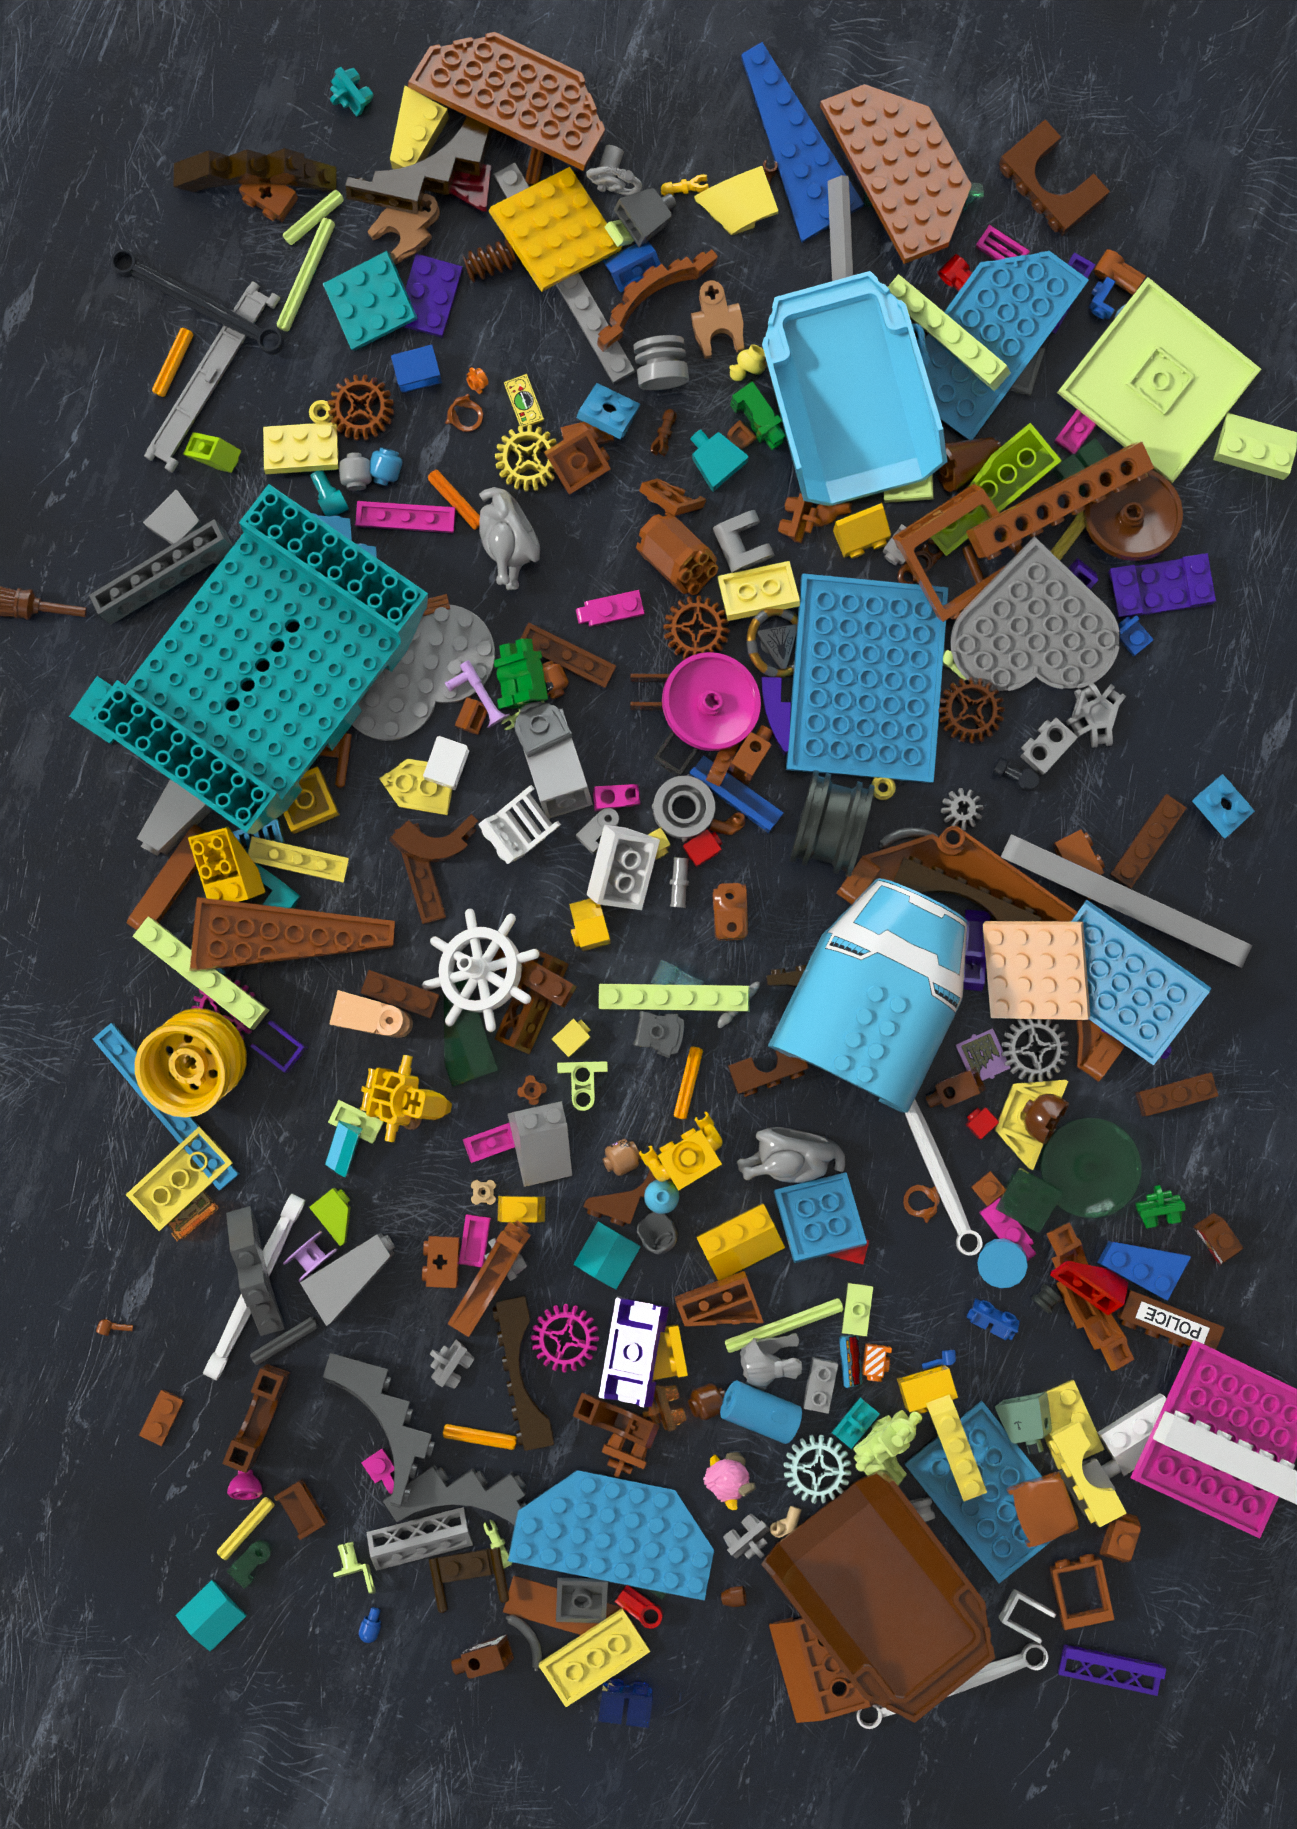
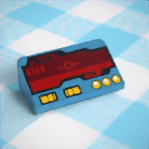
(850, 1360)

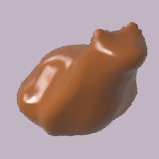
(828, 514)

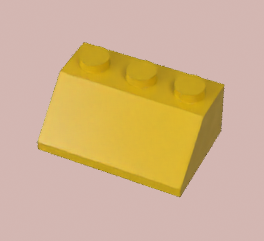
(740, 1242)

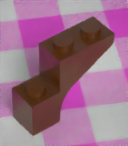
(618, 1205)

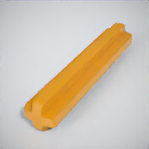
(172, 362)
(688, 1082)
(479, 1437)

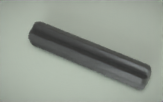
(284, 1340)

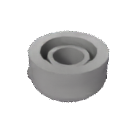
(683, 787)

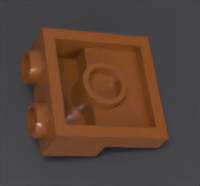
(578, 458)

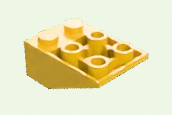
(225, 866)

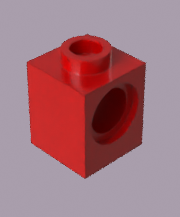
(703, 847)

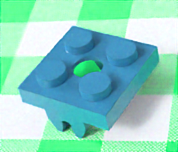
(614, 423)
(1210, 805)

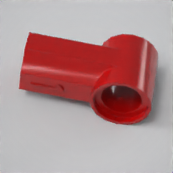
(955, 272)
(637, 1605)

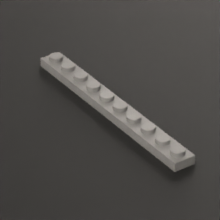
(576, 295)

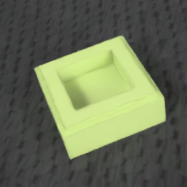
(619, 233)

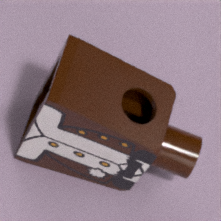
(484, 1658)

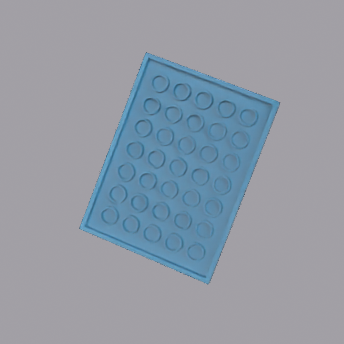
(866, 679)

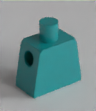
(717, 458)

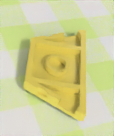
(1011, 1119)

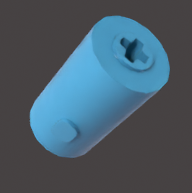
(761, 1412)

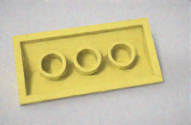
(175, 1182)

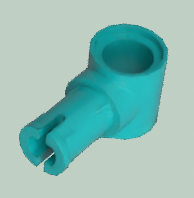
(330, 499)

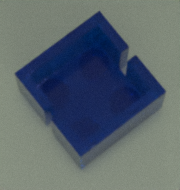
(638, 1705)

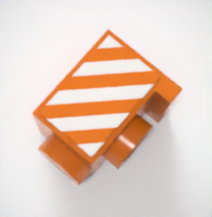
(875, 1361)

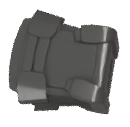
(659, 1033)

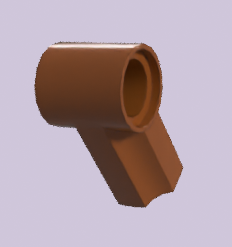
(1114, 267)

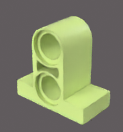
(580, 1087)

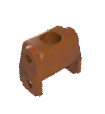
(730, 915)
(1043, 1508)

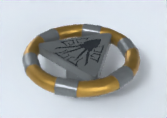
(774, 641)

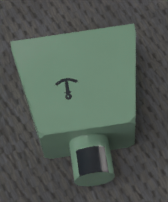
(1026, 1420)

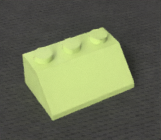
(1256, 446)

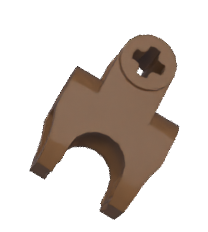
(408, 226)
(716, 318)

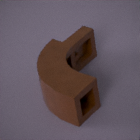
(429, 849)

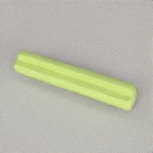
(313, 217)

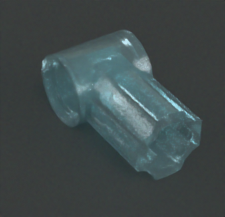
(671, 975)

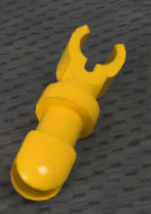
(685, 186)

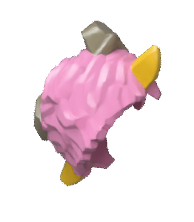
(728, 1479)

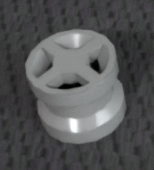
(923, 1507)

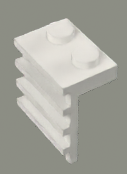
(507, 833)

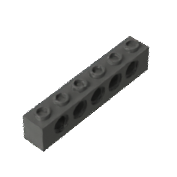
(161, 572)

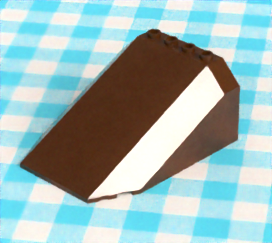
(884, 1598)

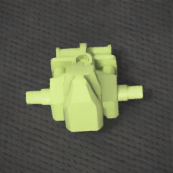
(884, 1442)

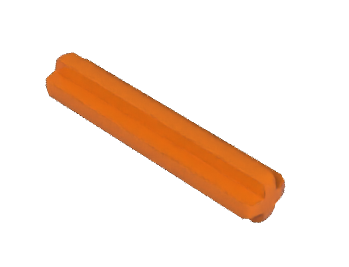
(454, 498)

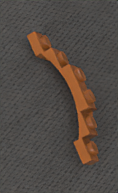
(653, 280)
(1100, 1327)

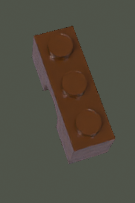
(400, 994)
(748, 1077)
(1176, 1094)

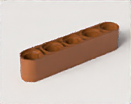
(167, 884)

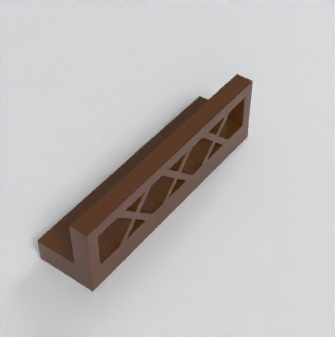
(528, 1023)

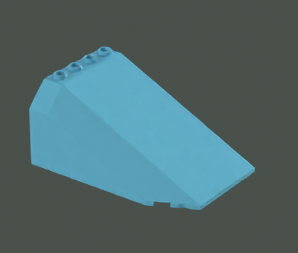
(852, 390)

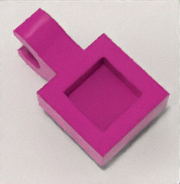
(379, 1468)

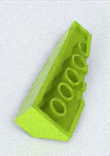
(1004, 479)

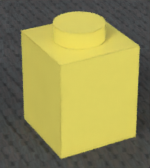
(572, 1037)

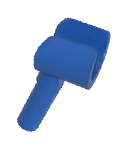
(948, 1358)

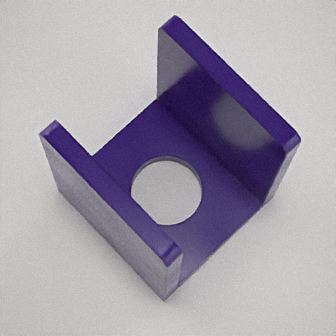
(302, 1048)

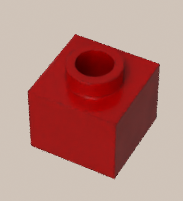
(981, 1122)

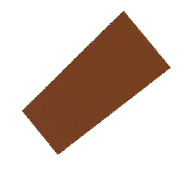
(538, 1604)

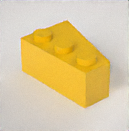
(589, 925)

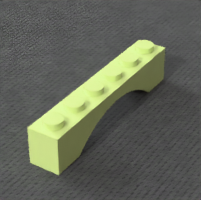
(950, 334)
(209, 981)
(674, 997)

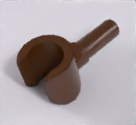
(769, 172)

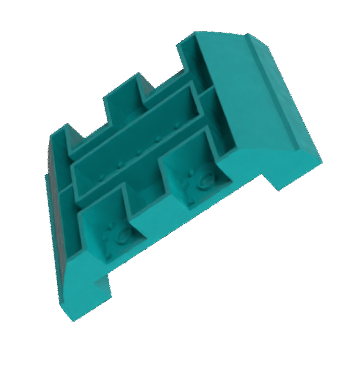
(280, 571)

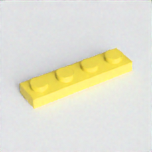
(297, 859)

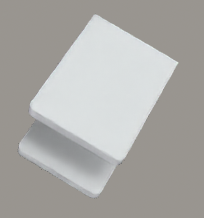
(446, 762)
(1009, 1606)

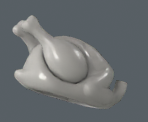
(507, 535)
(792, 1156)

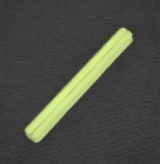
(305, 274)
(785, 1324)

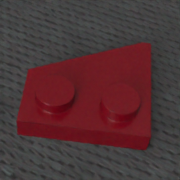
(473, 188)

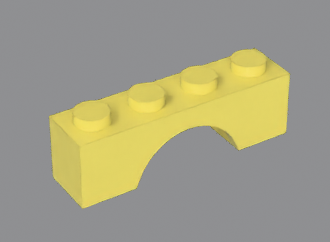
(1072, 1444)
(956, 1447)

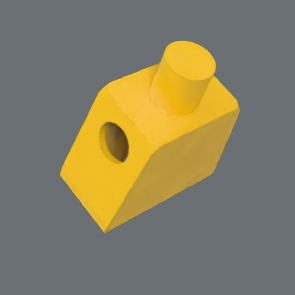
(521, 1209)

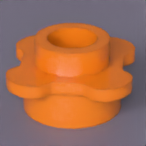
(477, 379)

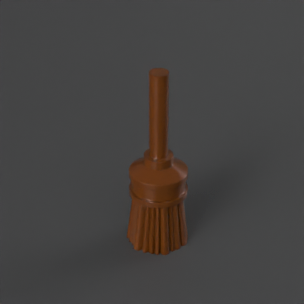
(24, 604)

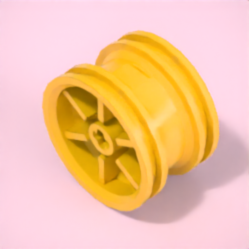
(168, 1076)

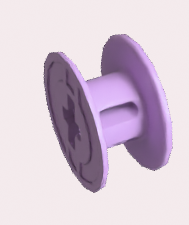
(310, 1256)

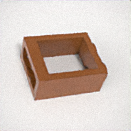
(1087, 1617)

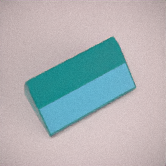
(343, 1148)

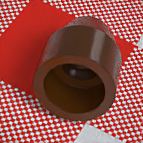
(734, 1597)

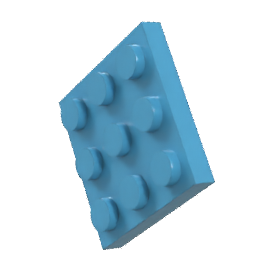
(820, 1217)

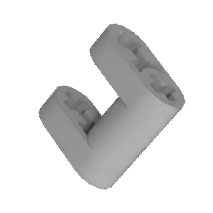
(732, 545)

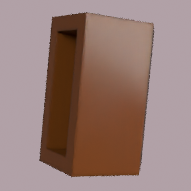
(471, 716)

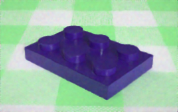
(432, 293)

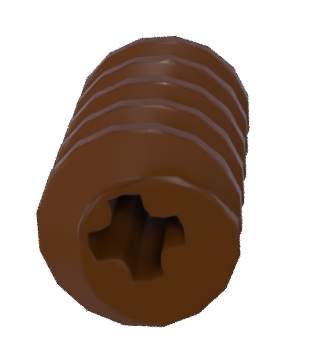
(489, 260)

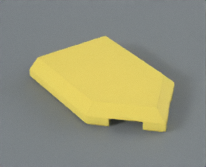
(414, 792)

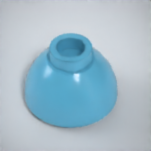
(661, 1196)

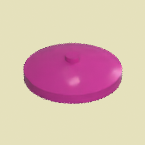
(711, 701)

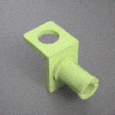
(351, 1565)

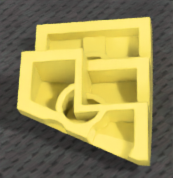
(740, 201)

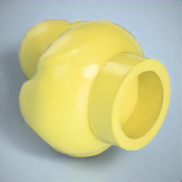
(748, 360)

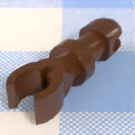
(669, 418)

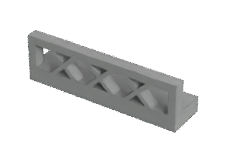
(419, 1544)

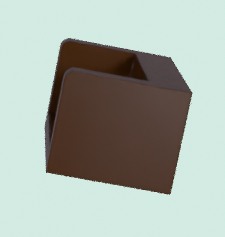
(301, 1508)

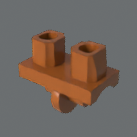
(802, 521)
(614, 1449)

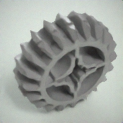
(1036, 1060)

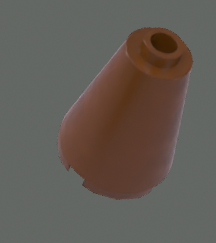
(965, 461)

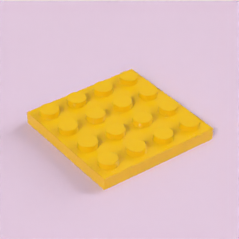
(554, 228)

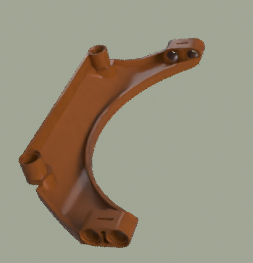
(986, 869)

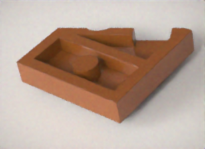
(670, 497)

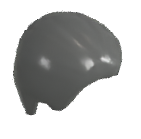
(657, 1233)

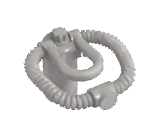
(606, 173)

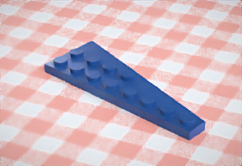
(796, 145)

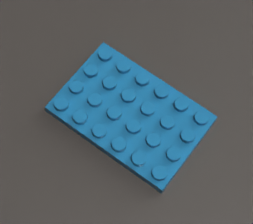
(1135, 987)
(989, 1520)

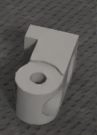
(593, 830)

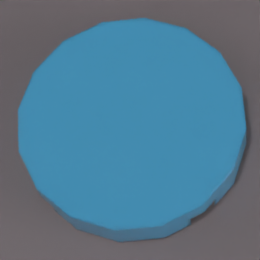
(1002, 1263)

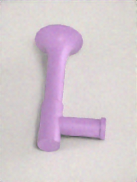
(469, 674)

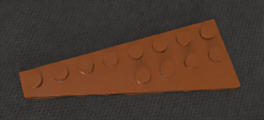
(254, 934)

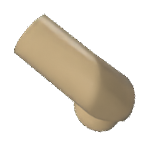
(786, 1526)

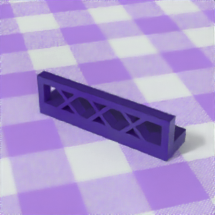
(1115, 1662)

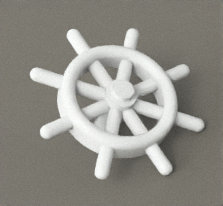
(480, 969)

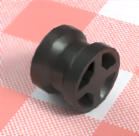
(1047, 1299)

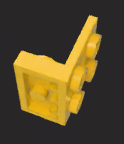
(670, 1355)

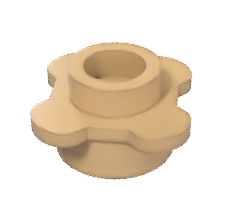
(478, 1186)

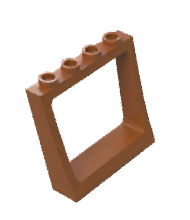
(932, 524)

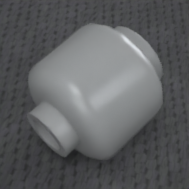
(355, 472)

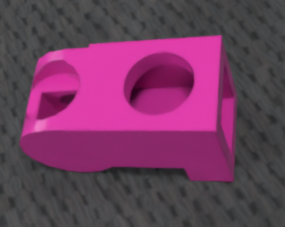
(616, 796)

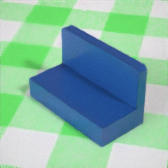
(631, 264)

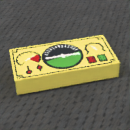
(523, 401)

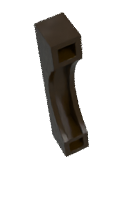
(926, 880)
(534, 1424)

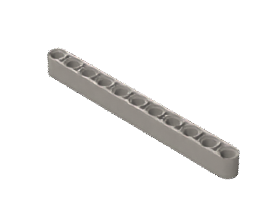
(1126, 901)

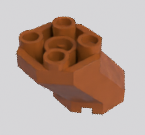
(677, 553)

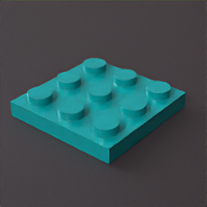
(370, 301)

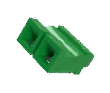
(759, 414)
(520, 675)

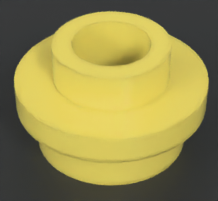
(315, 407)
(890, 788)

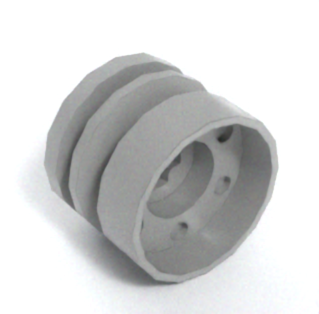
(661, 362)

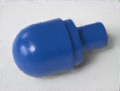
(370, 1626)

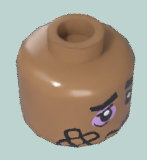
(621, 1157)

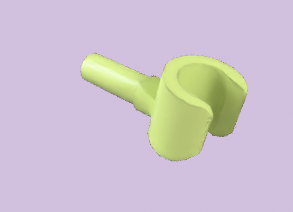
(948, 662)

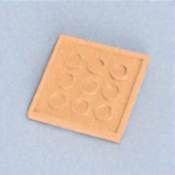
(1036, 970)

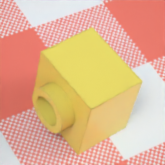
(663, 844)

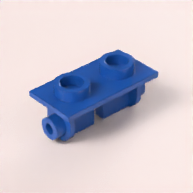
(1003, 1323)

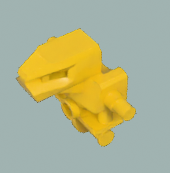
(397, 1099)

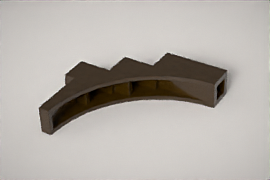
(251, 167)

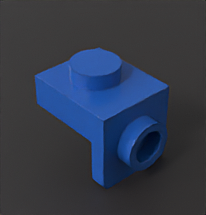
(1100, 292)

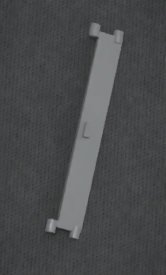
(206, 379)

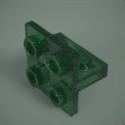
(1029, 1199)

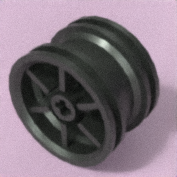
(832, 823)

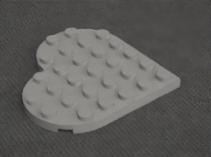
(1033, 625)
(406, 697)

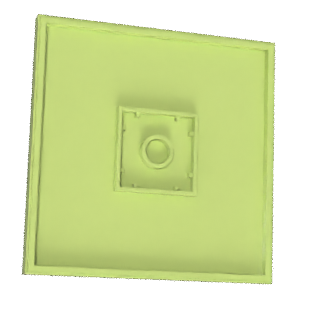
(1159, 379)

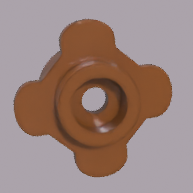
(524, 1091)

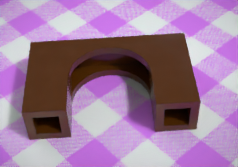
(1061, 210)
(249, 1440)

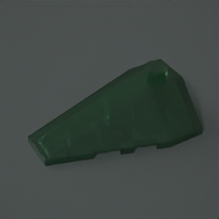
(466, 1045)

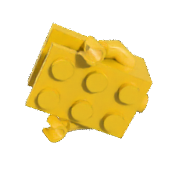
(689, 1157)

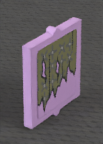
(983, 1053)

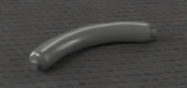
(903, 833)
(531, 1638)

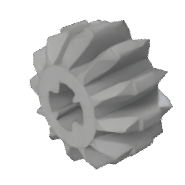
(953, 806)

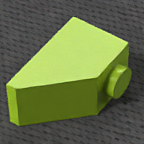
(212, 452)
(334, 1214)

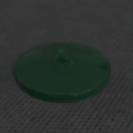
(1092, 1166)

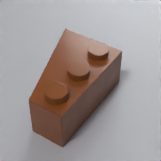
(720, 1303)

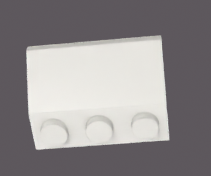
(622, 868)
(1129, 1434)

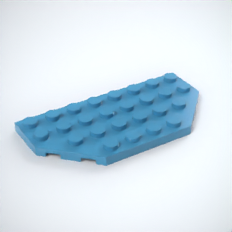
(1011, 312)
(614, 1535)

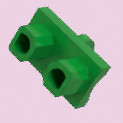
(1159, 1204)

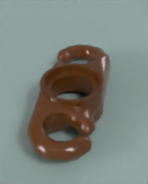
(930, 558)

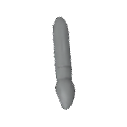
(727, 1017)

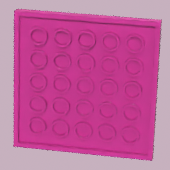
(1229, 1400)

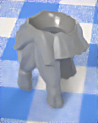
(763, 1366)

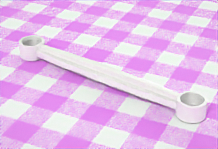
(940, 1176)
(241, 1312)
(988, 1673)

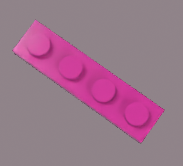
(405, 517)

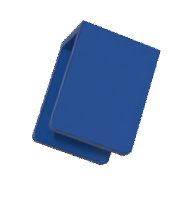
(416, 368)

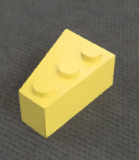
(417, 128)

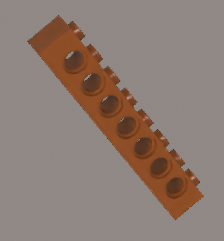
(1137, 464)

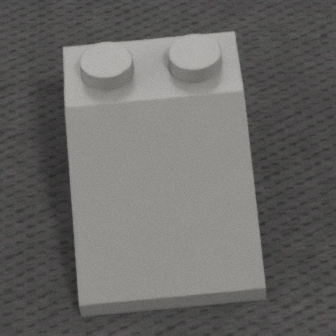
(541, 1143)

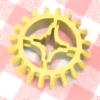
(521, 466)

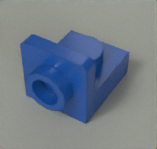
(1133, 635)

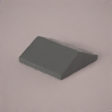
(581, 1600)

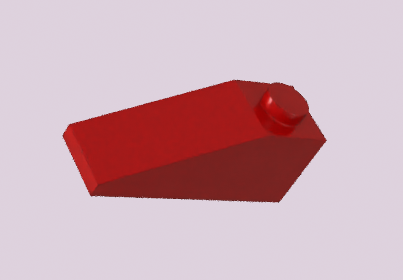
(1094, 1284)

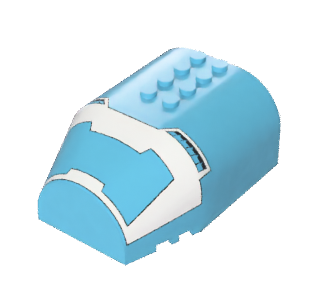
(879, 993)

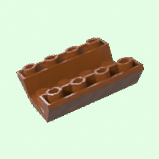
(811, 1673)

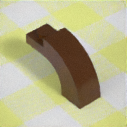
(616, 1419)

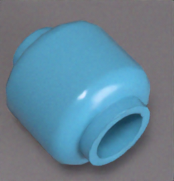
(385, 466)

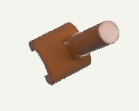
(105, 1326)

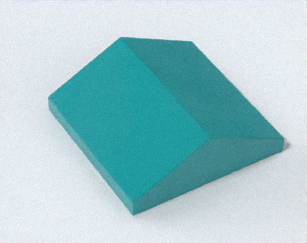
(607, 1255)
(210, 1616)

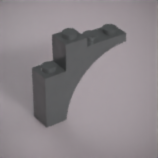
(252, 1271)

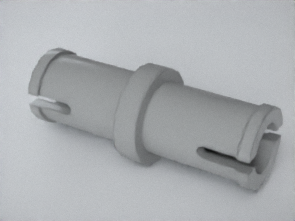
(679, 882)

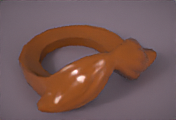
(466, 402)
(928, 1213)

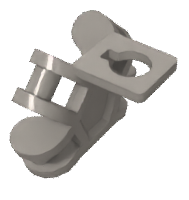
(1098, 713)

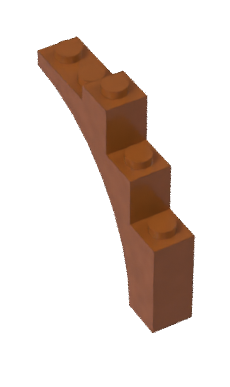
(490, 1277)

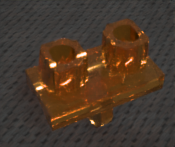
(669, 1417)

